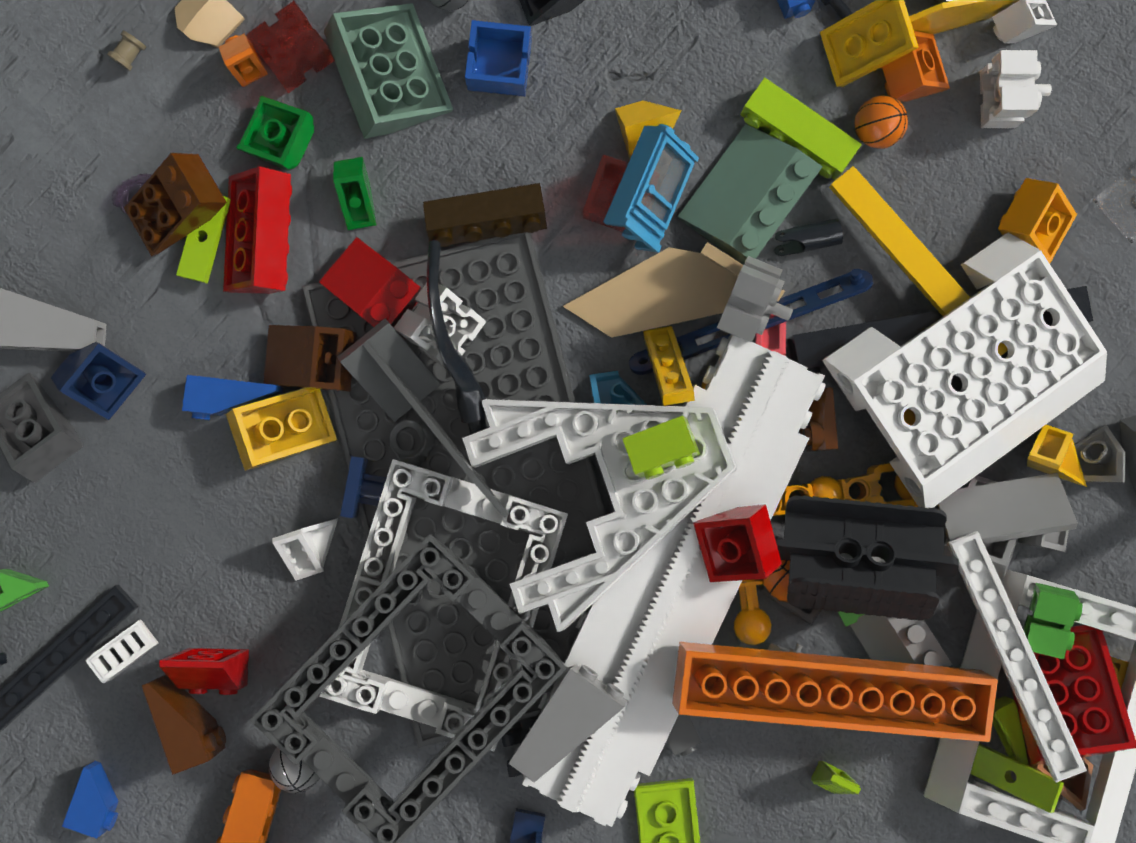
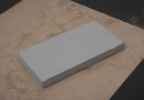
(1009, 509)

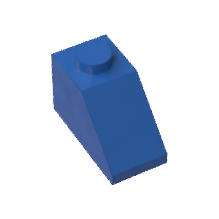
(92, 803)

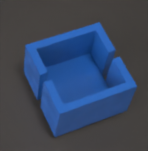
(500, 58)

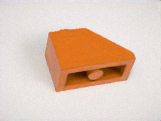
(242, 59)

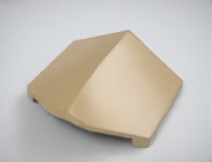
(207, 20)

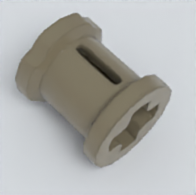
(126, 50)

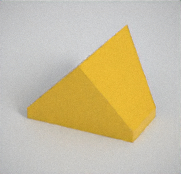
(639, 114)
(1056, 453)

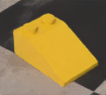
(280, 427)

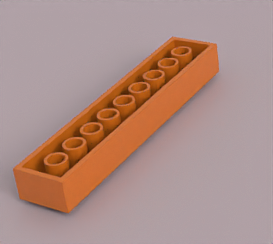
(833, 692)

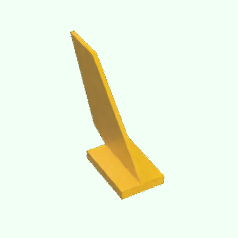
(886, 32)

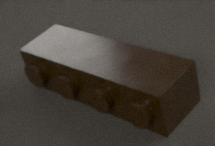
(485, 215)

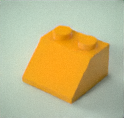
(1039, 216)

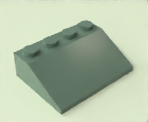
(387, 68)
(749, 193)

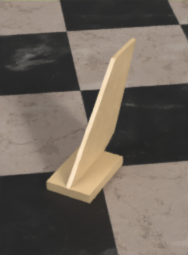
(661, 292)

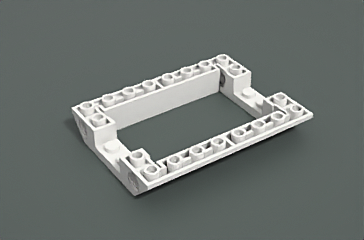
(378, 560)
(955, 757)

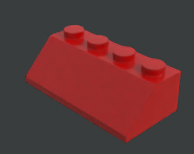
(257, 231)

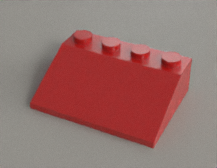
(1086, 697)

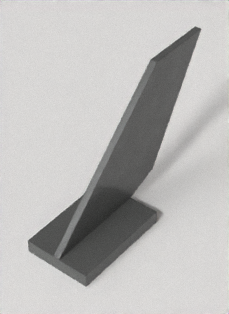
(399, 382)

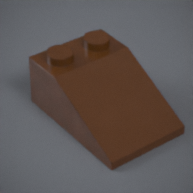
(184, 727)

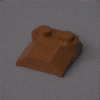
(822, 425)

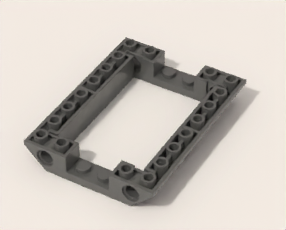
(302, 739)

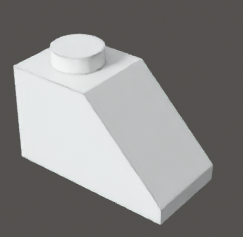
(1023, 20)

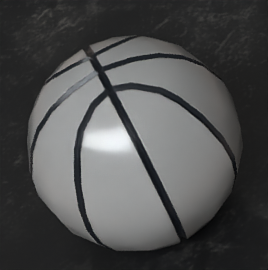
(289, 776)

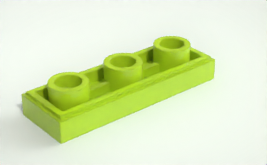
(199, 255)
(1029, 785)

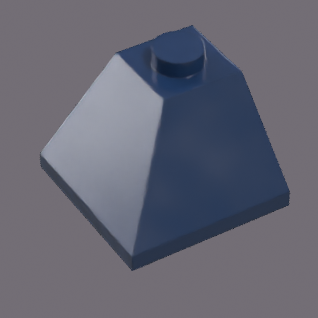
(97, 378)

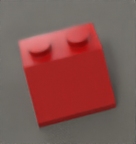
(738, 544)

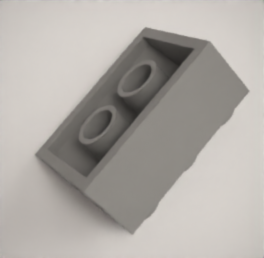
(899, 640)

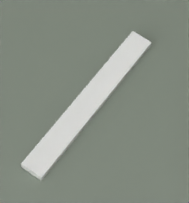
(1017, 657)

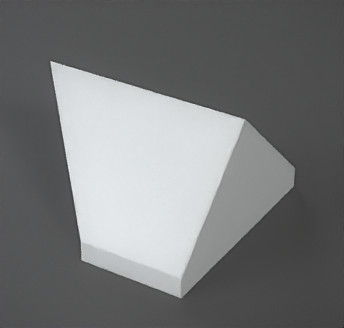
(306, 548)

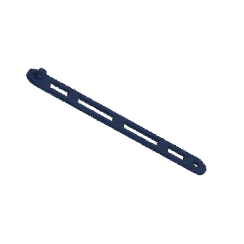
(851, 284)

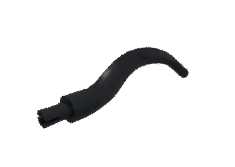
(467, 387)

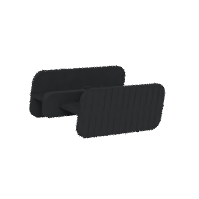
(903, 536)

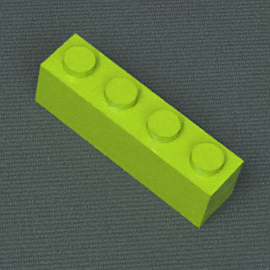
(800, 127)

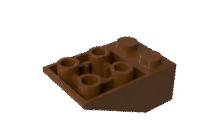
(174, 202)
(307, 357)

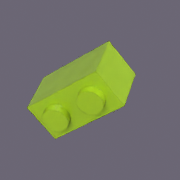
(661, 447)

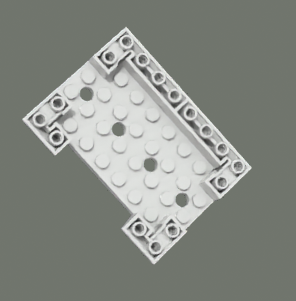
(999, 397)

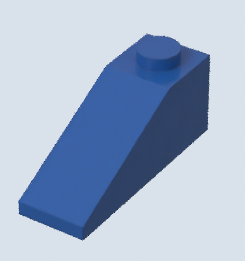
(218, 396)

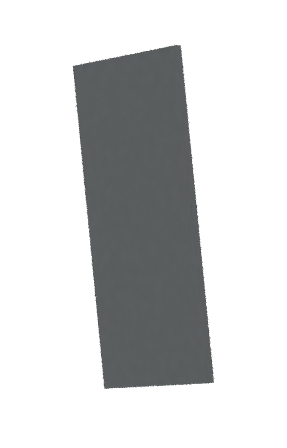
(512, 359)

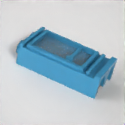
(651, 187)

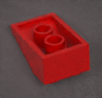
(371, 285)
(208, 669)

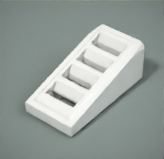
(103, 670)

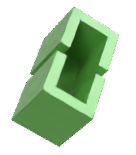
(1051, 620)

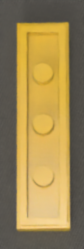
(668, 366)

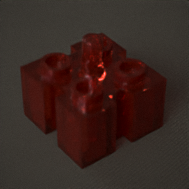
(290, 46)

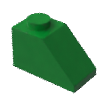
(354, 193)

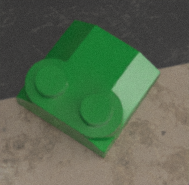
(278, 133)

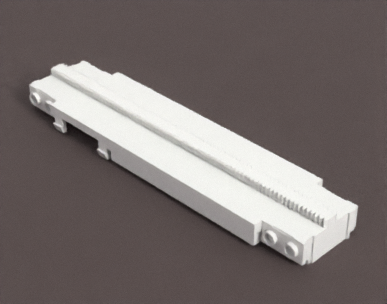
(667, 595)

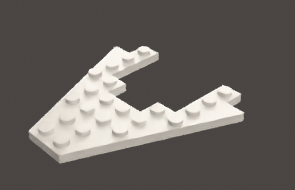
(642, 507)

